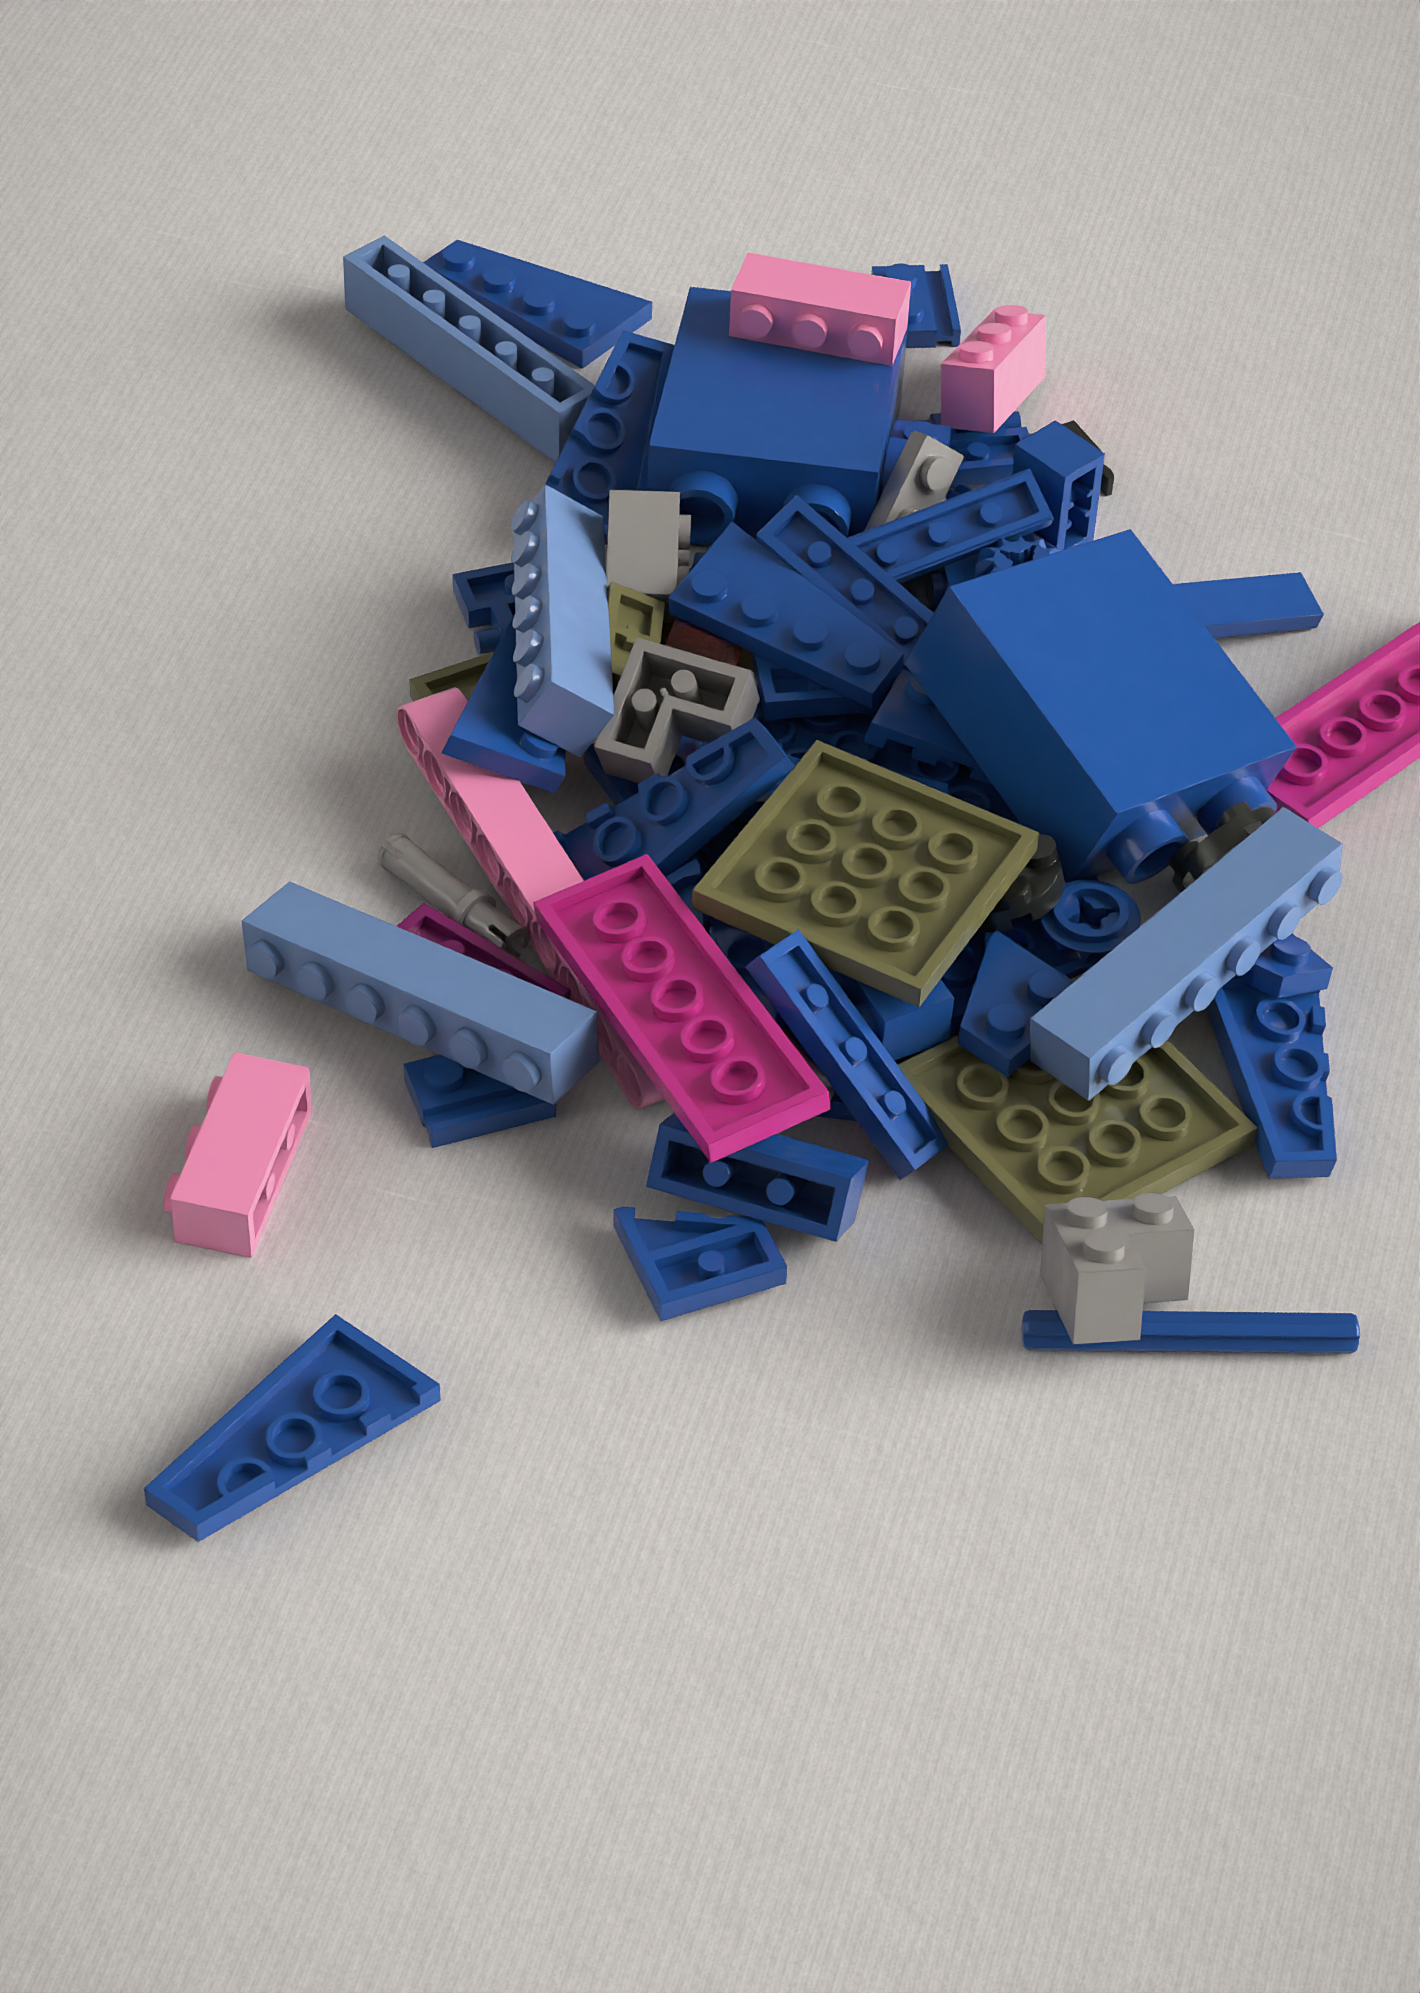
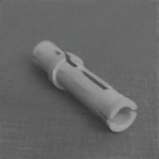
(451, 895)

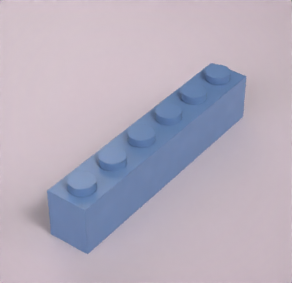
(465, 344)
(561, 621)
(1185, 954)
(422, 992)

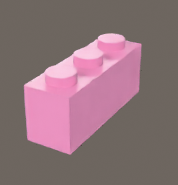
(819, 309)
(993, 370)
(239, 1154)

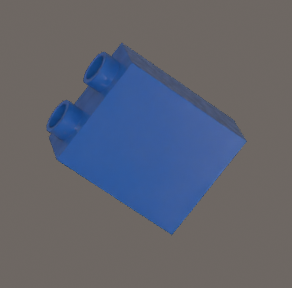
(768, 422)
(1099, 706)

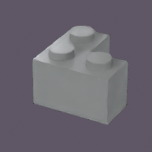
(648, 543)
(669, 697)
(1113, 1258)

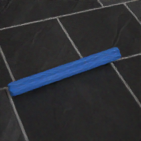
(1209, 1332)

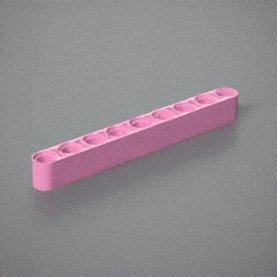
(516, 855)

